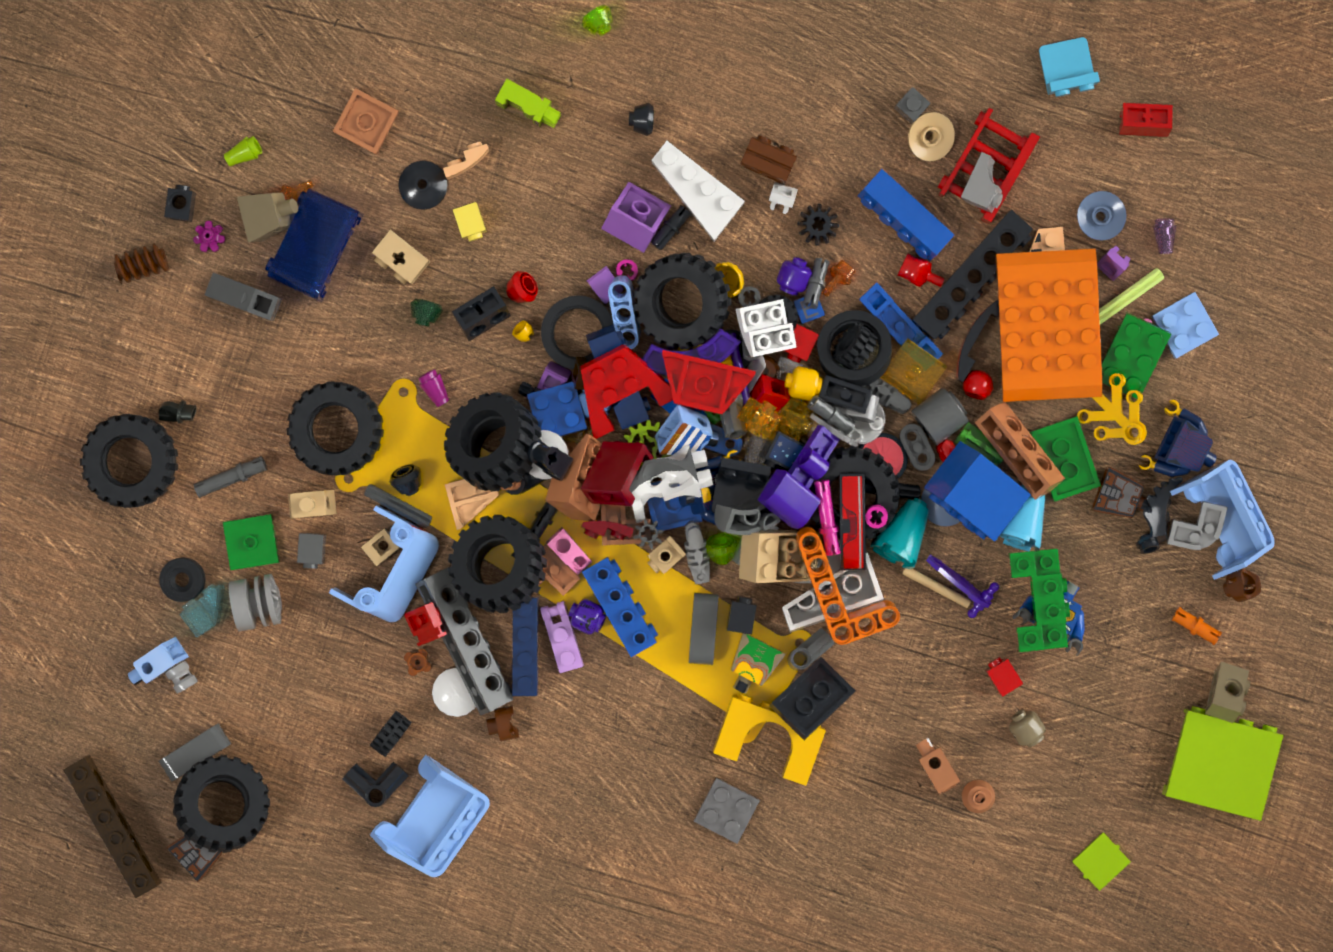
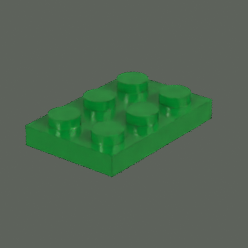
(1134, 353)
(1070, 454)

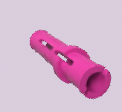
(828, 526)

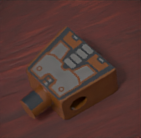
(1119, 495)
(193, 859)

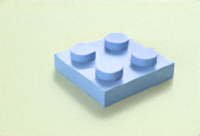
(1187, 323)

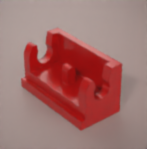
(1146, 119)

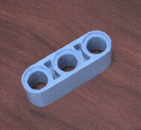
(624, 300)

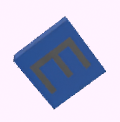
(807, 314)

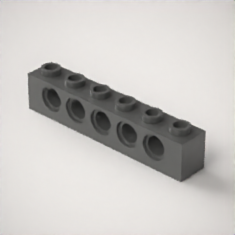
(462, 654)

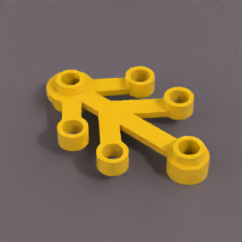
(1114, 412)

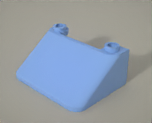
(435, 820)

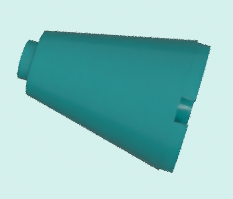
(903, 535)

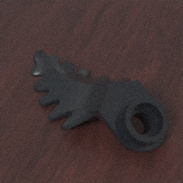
(1157, 516)

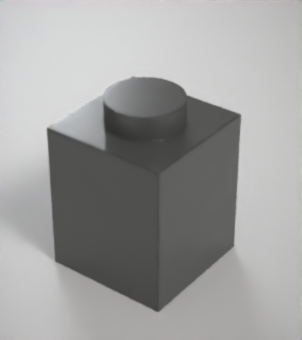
(912, 105)
(311, 549)

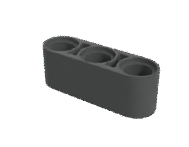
(703, 628)
(196, 750)

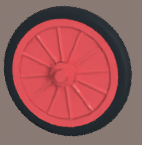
(892, 451)

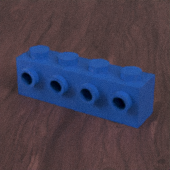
(905, 215)
(620, 607)

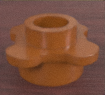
(424, 665)

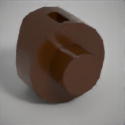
(1238, 583)
(502, 725)

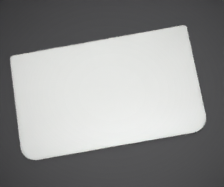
(756, 365)

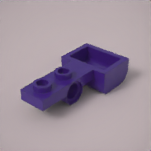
(788, 492)

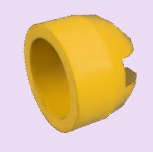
(523, 331)

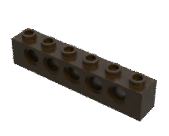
(112, 826)

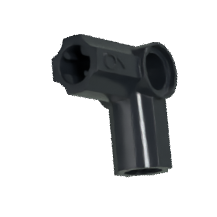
(364, 784)

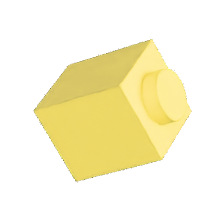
(470, 221)

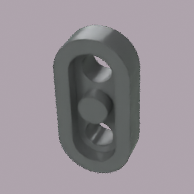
(917, 447)

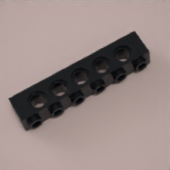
(926, 318)

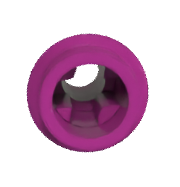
(434, 387)

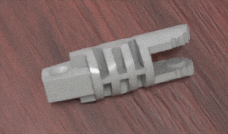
(696, 553)

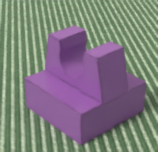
(1113, 264)

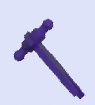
(980, 599)

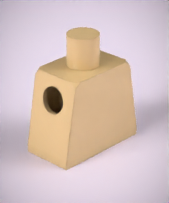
(312, 504)

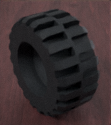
(652, 311)
(301, 428)
(471, 429)
(96, 468)
(879, 473)
(473, 548)
(238, 775)

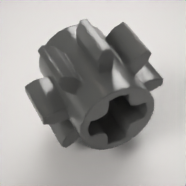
(654, 537)

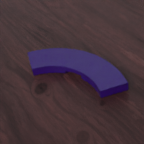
(715, 350)

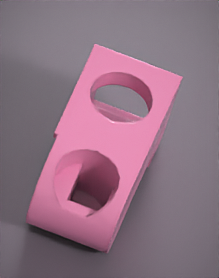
(568, 551)

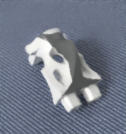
(674, 471)

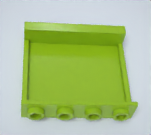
(1224, 764)

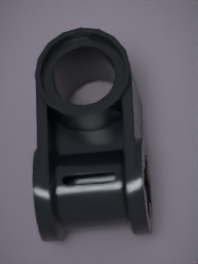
(549, 459)

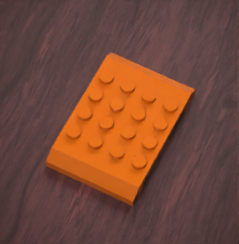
(1049, 325)

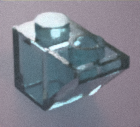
(205, 612)

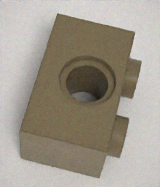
(1220, 703)

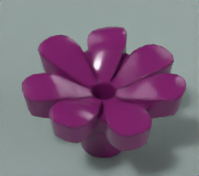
(213, 240)

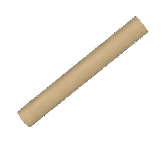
(937, 587)

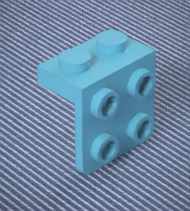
(1067, 67)

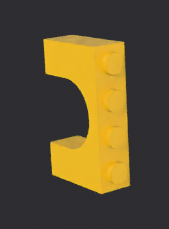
(744, 715)

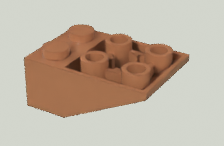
(567, 494)

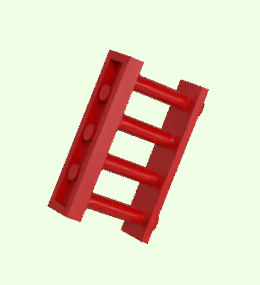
(1012, 164)

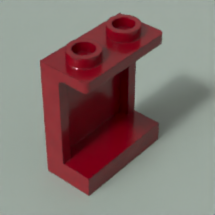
(614, 472)

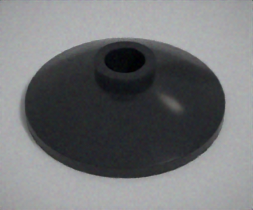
(431, 194)

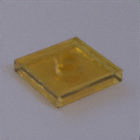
(913, 371)

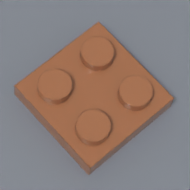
(366, 121)

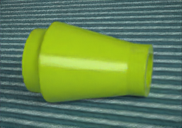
(244, 151)

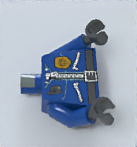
(1075, 623)

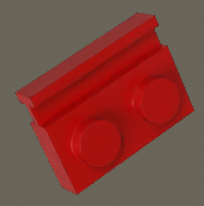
(425, 623)

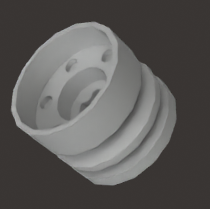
(255, 602)

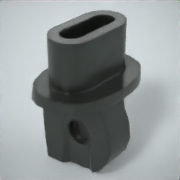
(176, 412)

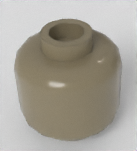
(1027, 728)

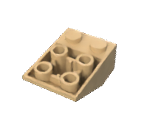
(773, 557)

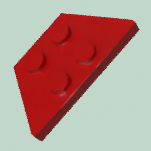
(703, 382)

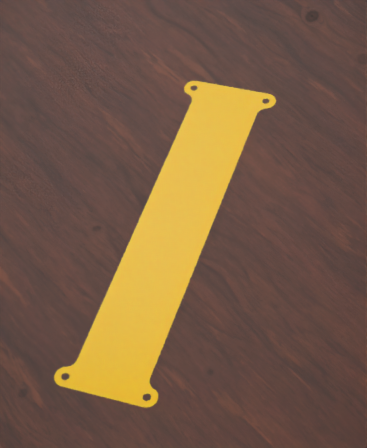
(667, 598)

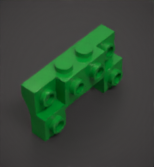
(1047, 599)

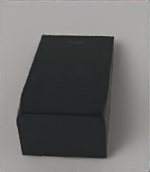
(845, 395)

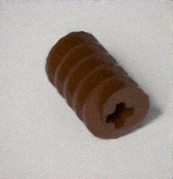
(140, 263)

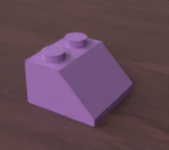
(636, 217)

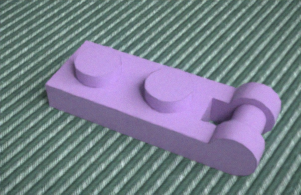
(562, 637)

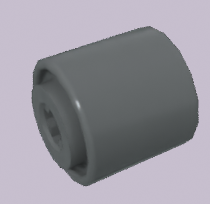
(940, 415)

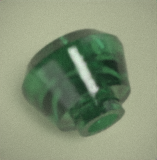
(425, 311)

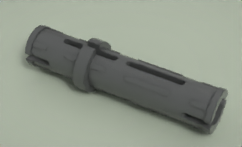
(231, 476)

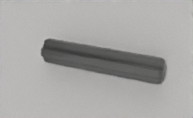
(398, 505)

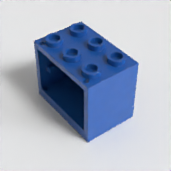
(976, 492)

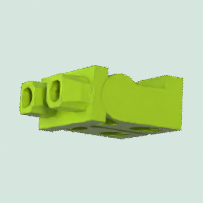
(528, 103)

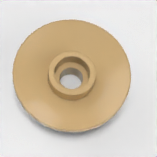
(941, 136)

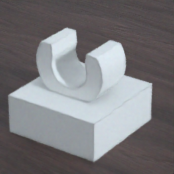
(782, 195)

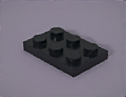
(812, 698)

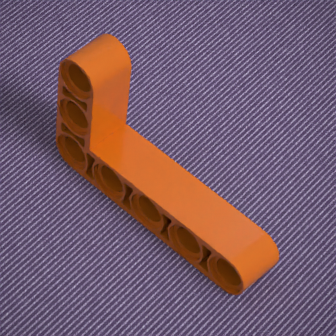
(833, 596)

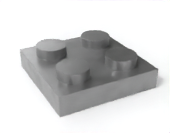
(726, 810)

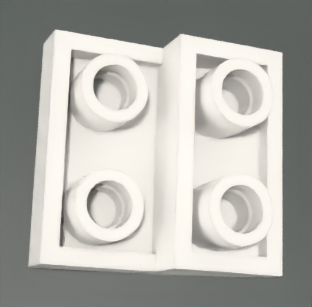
(765, 328)

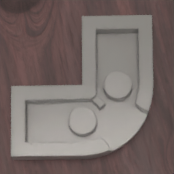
(1201, 534)

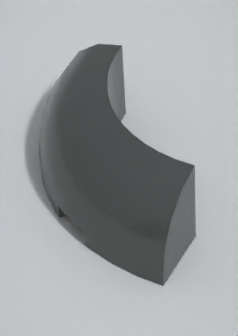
(745, 517)

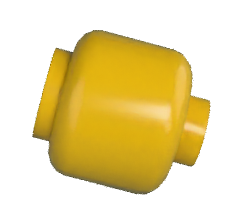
(803, 383)

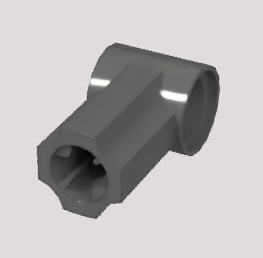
(733, 426)
(811, 649)

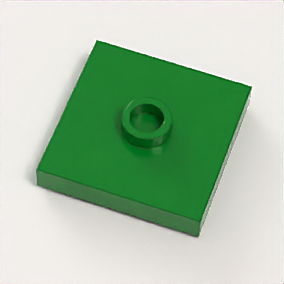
(251, 542)

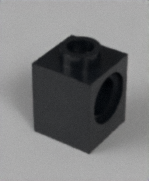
(185, 213)

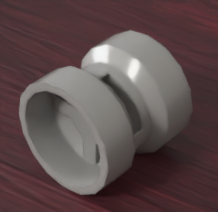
(178, 672)

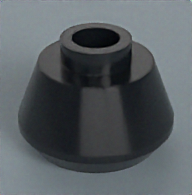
(642, 119)
(406, 479)

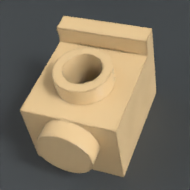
(670, 547)
(374, 551)

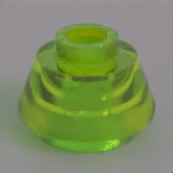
(598, 20)
(721, 548)

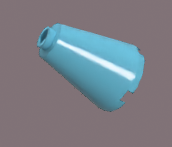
(1026, 526)

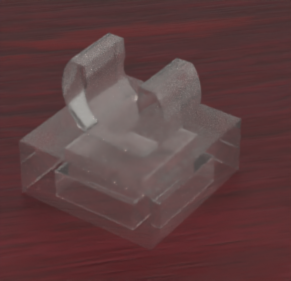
(786, 365)

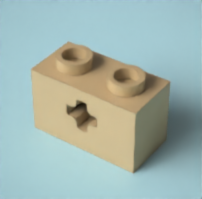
(414, 261)

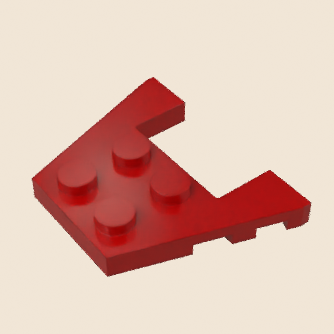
(615, 378)

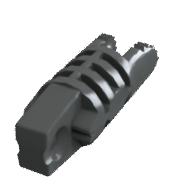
(889, 396)

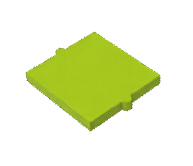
(1101, 861)

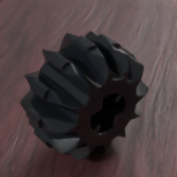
(810, 221)

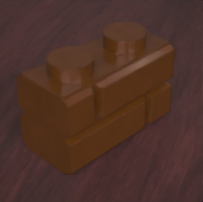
(768, 160)

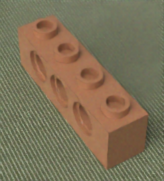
(1019, 450)

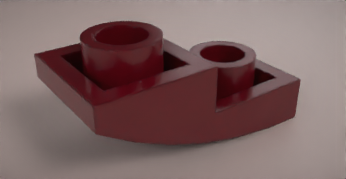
(599, 528)

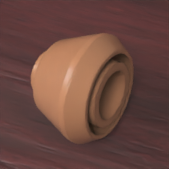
(983, 790)

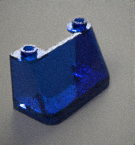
(313, 244)

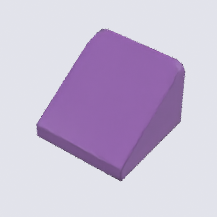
(600, 284)
(553, 376)

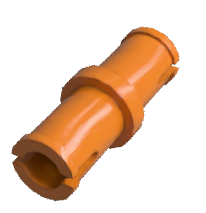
(1196, 626)

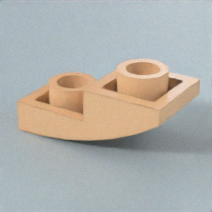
(473, 156)

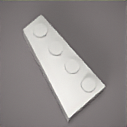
(700, 192)
(856, 589)

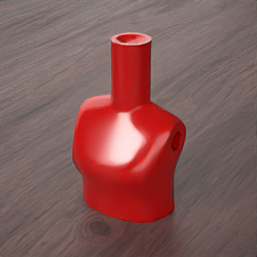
(919, 271)

